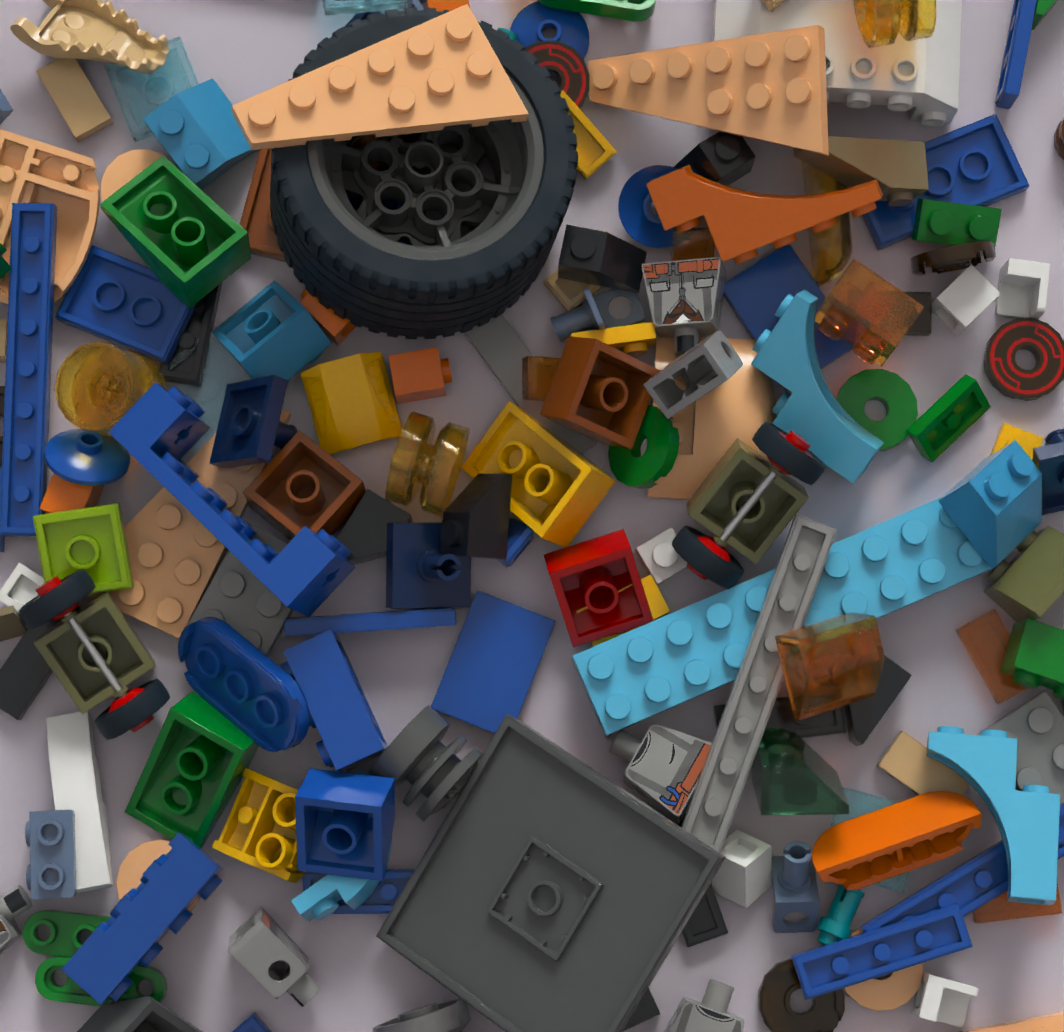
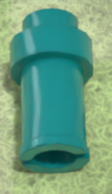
(839, 916)

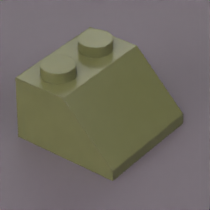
(1032, 578)

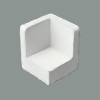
(1022, 289)
(964, 300)
(745, 870)
(943, 1000)

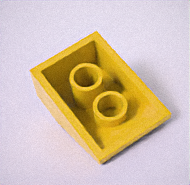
(551, 480)

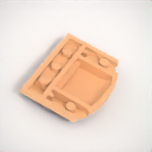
(49, 174)
(714, 420)

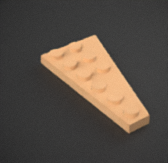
(399, 86)
(741, 86)
(174, 552)

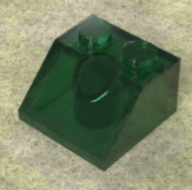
(794, 778)

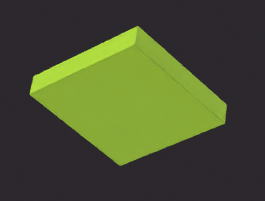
(88, 541)

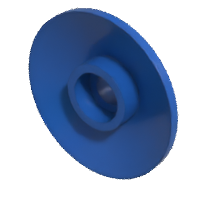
(569, 26)
(636, 211)
(86, 457)

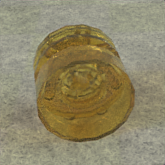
(93, 379)

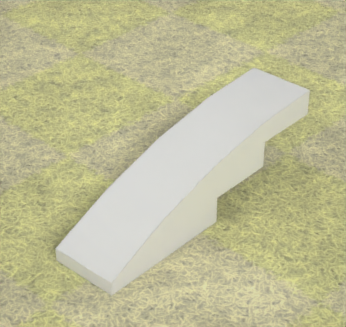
(78, 788)

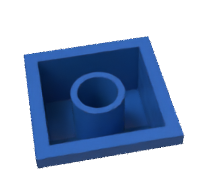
(344, 823)

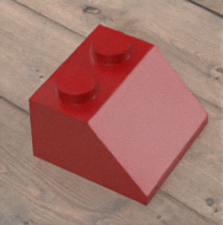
(591, 577)

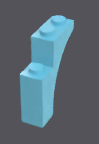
(811, 409)
(1024, 818)

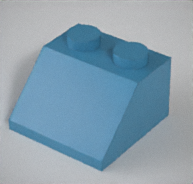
(199, 132)
(272, 335)
(997, 502)

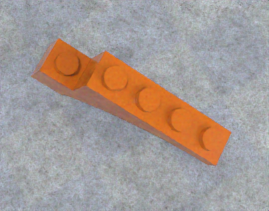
(747, 219)

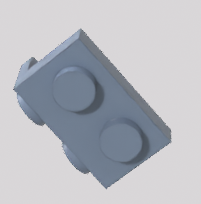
(51, 854)

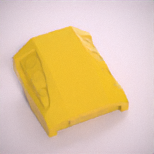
(351, 402)
(263, 827)

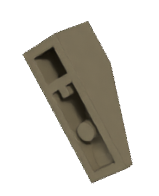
(896, 165)

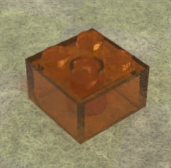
(867, 313)

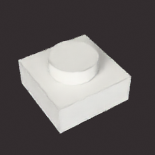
(660, 557)
(20, 587)

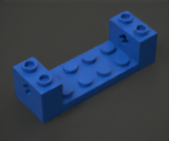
(158, 434)

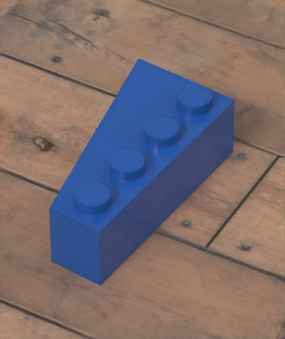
(143, 920)

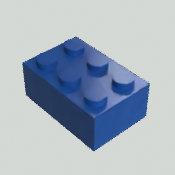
(335, 702)

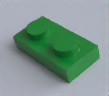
(955, 223)
(948, 418)

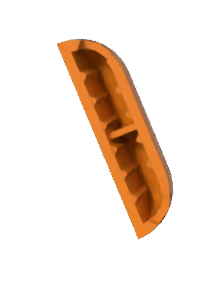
(895, 839)

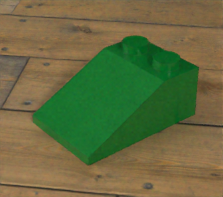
(178, 231)
(191, 771)

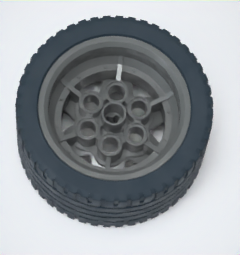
(438, 278)

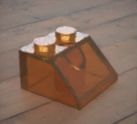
(831, 663)

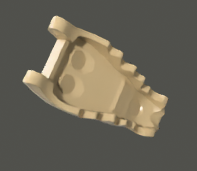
(93, 33)

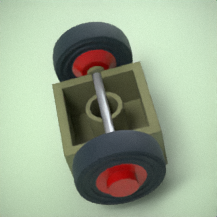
(747, 503)
(95, 653)

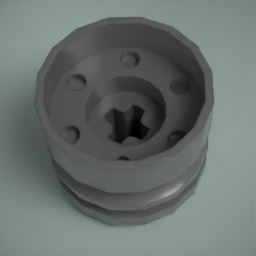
(427, 762)

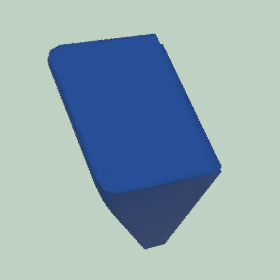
(518, 539)

